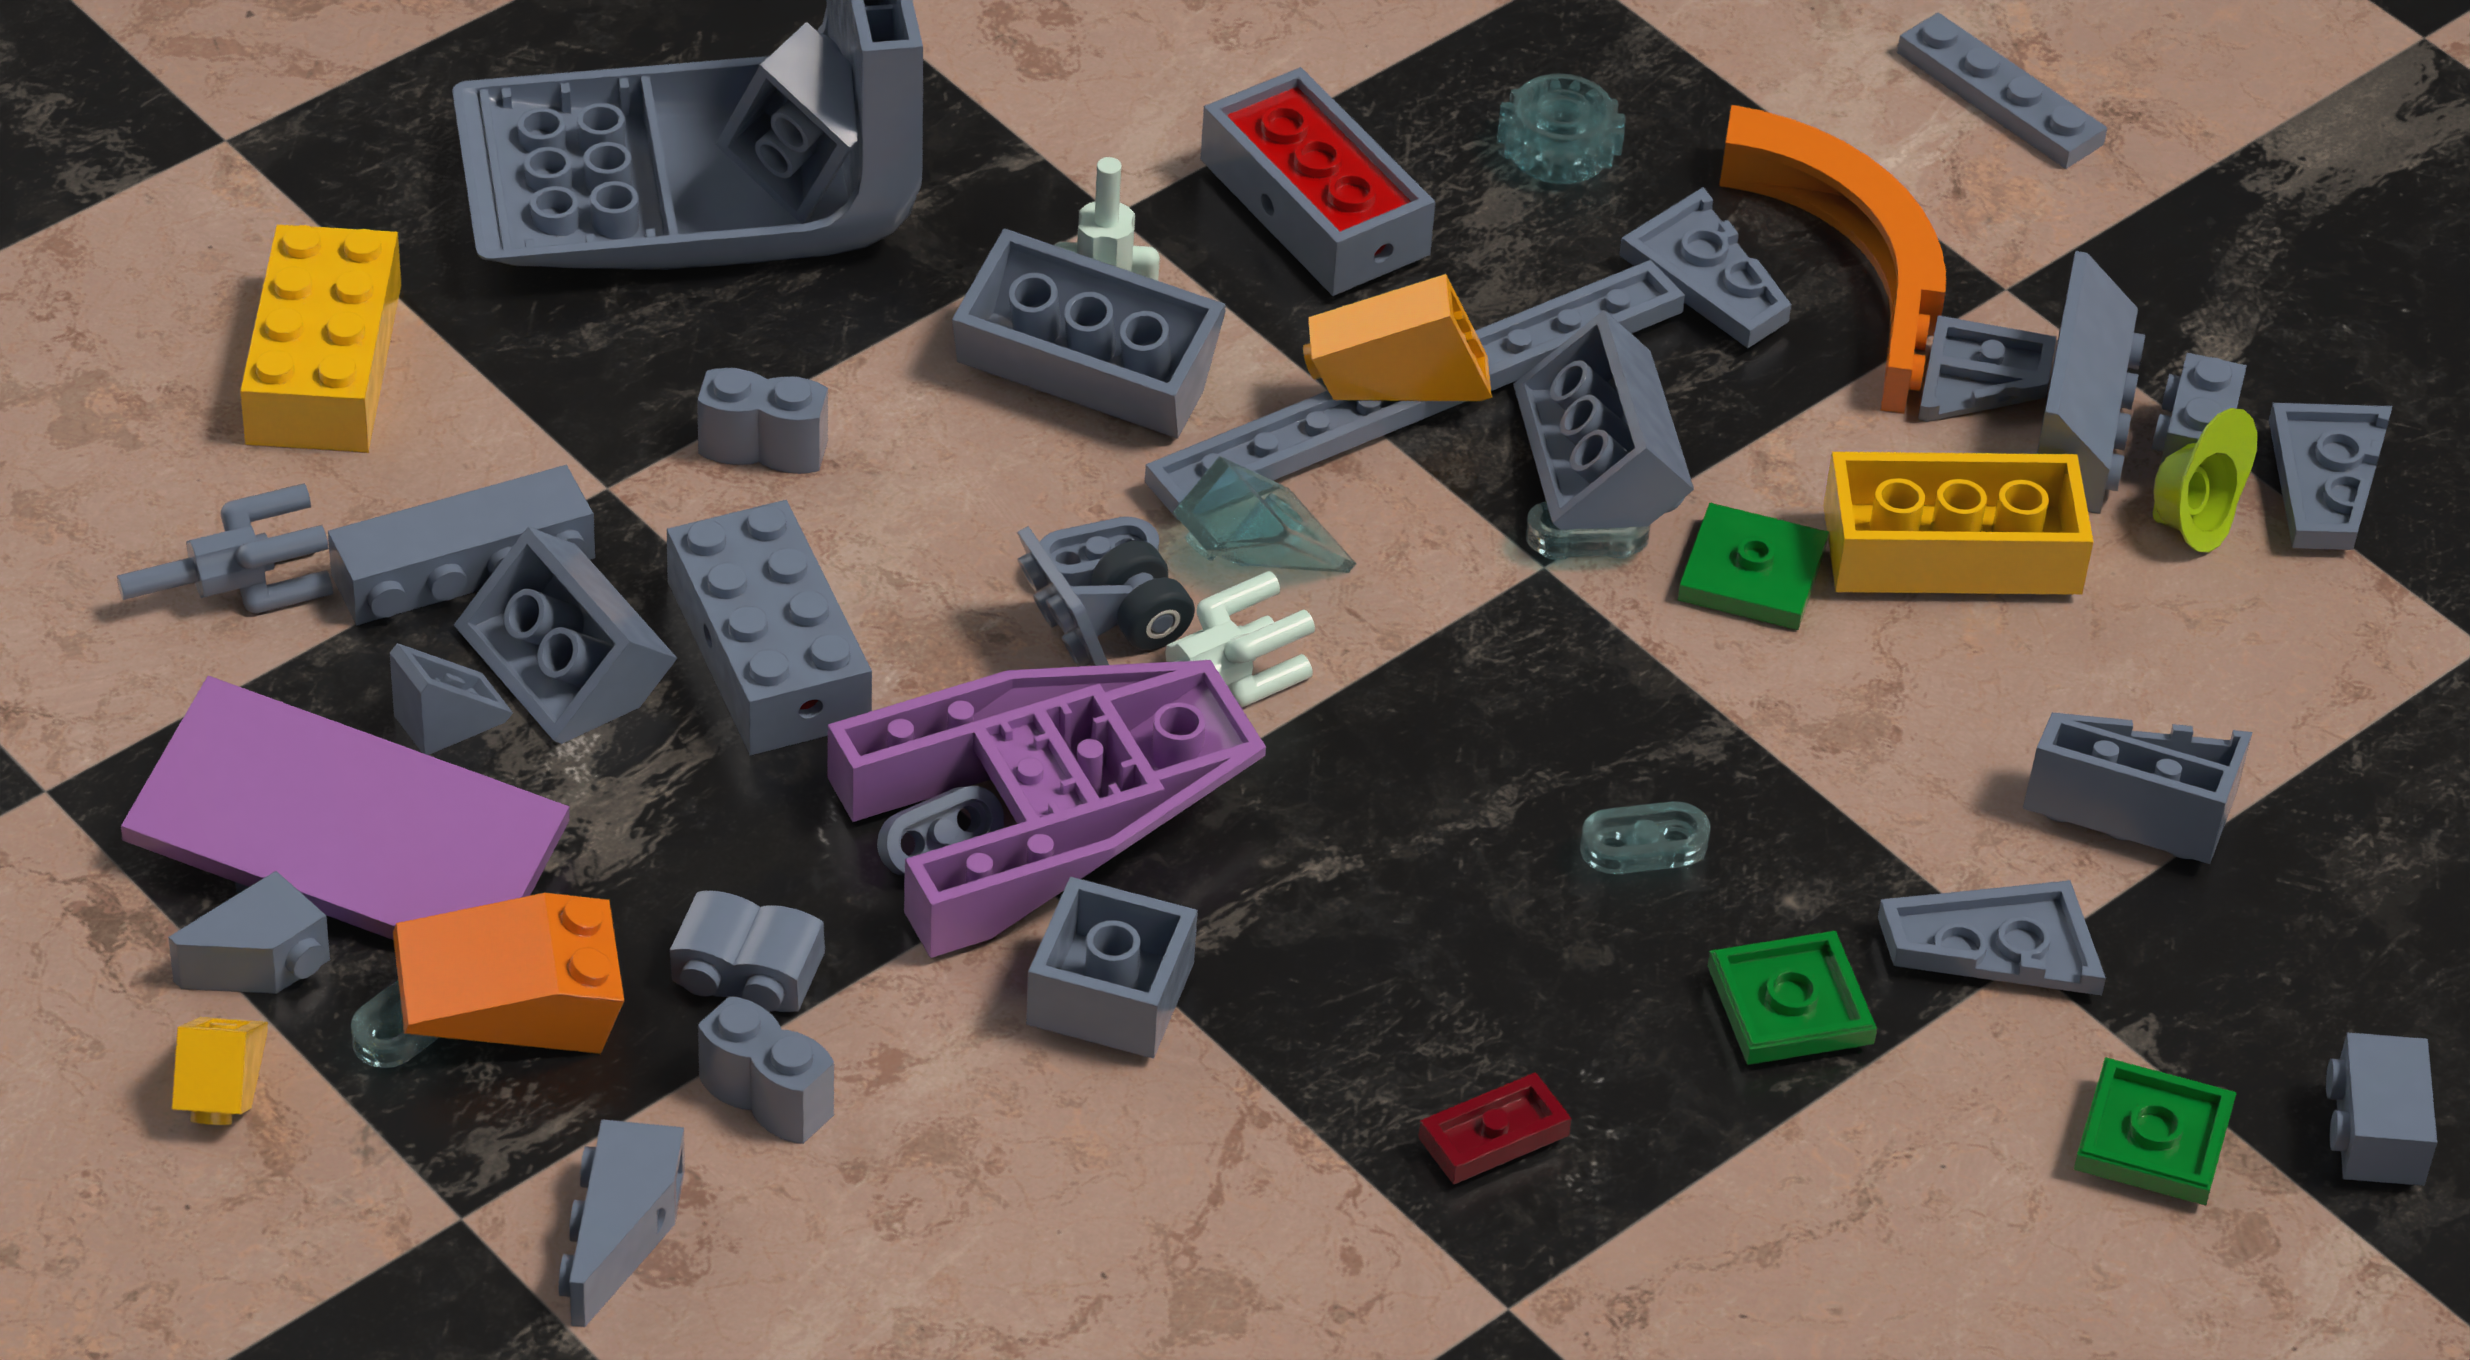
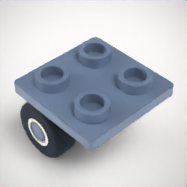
(1126, 591)

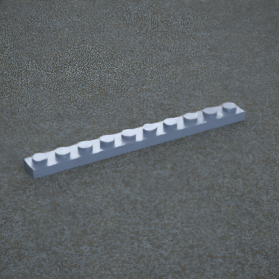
(1327, 427)

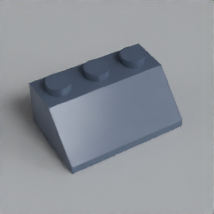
(795, 121)
(563, 637)

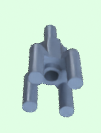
(241, 558)

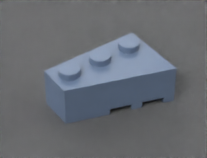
(2137, 783)

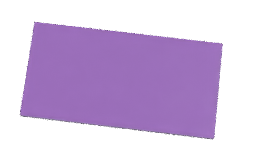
(337, 813)

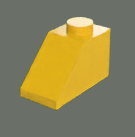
(217, 1067)

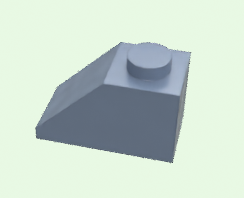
(252, 941)

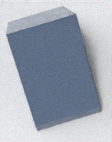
(441, 700)

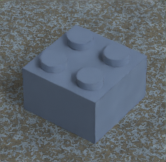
(1111, 967)

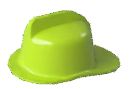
(2204, 480)

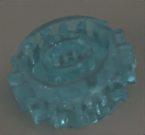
(1561, 128)

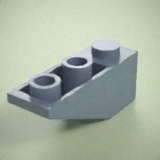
(628, 1209)

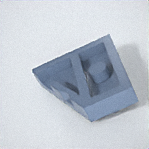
(1983, 368)

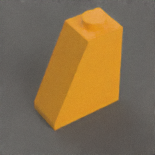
(1400, 347)

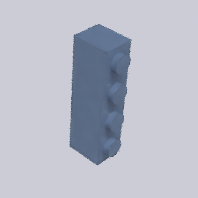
(451, 543)

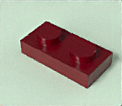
(1494, 1128)

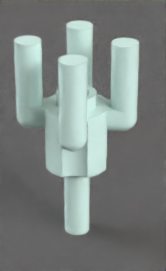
(1108, 227)
(1236, 647)

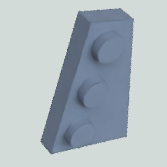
(1710, 268)
(2326, 468)
(1996, 934)

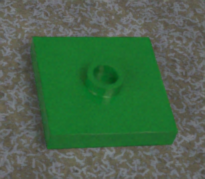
(1753, 566)
(1791, 997)
(2155, 1131)

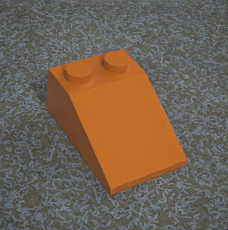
(513, 973)

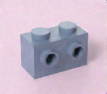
(2194, 399)
(2383, 1108)

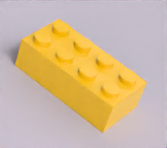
(321, 338)
(1957, 523)

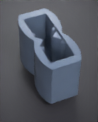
(762, 420)
(747, 951)
(766, 1069)

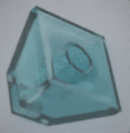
(1256, 523)

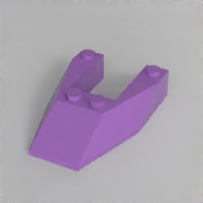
(1075, 754)

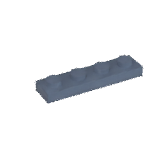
(2002, 90)

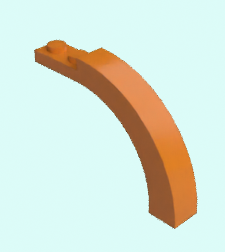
(1863, 203)

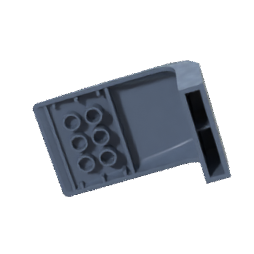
(630, 168)

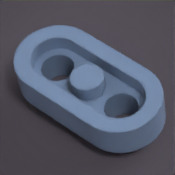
(1081, 547)
(936, 825)

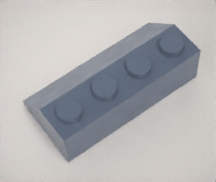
(1088, 332)
(2092, 379)
(1602, 431)

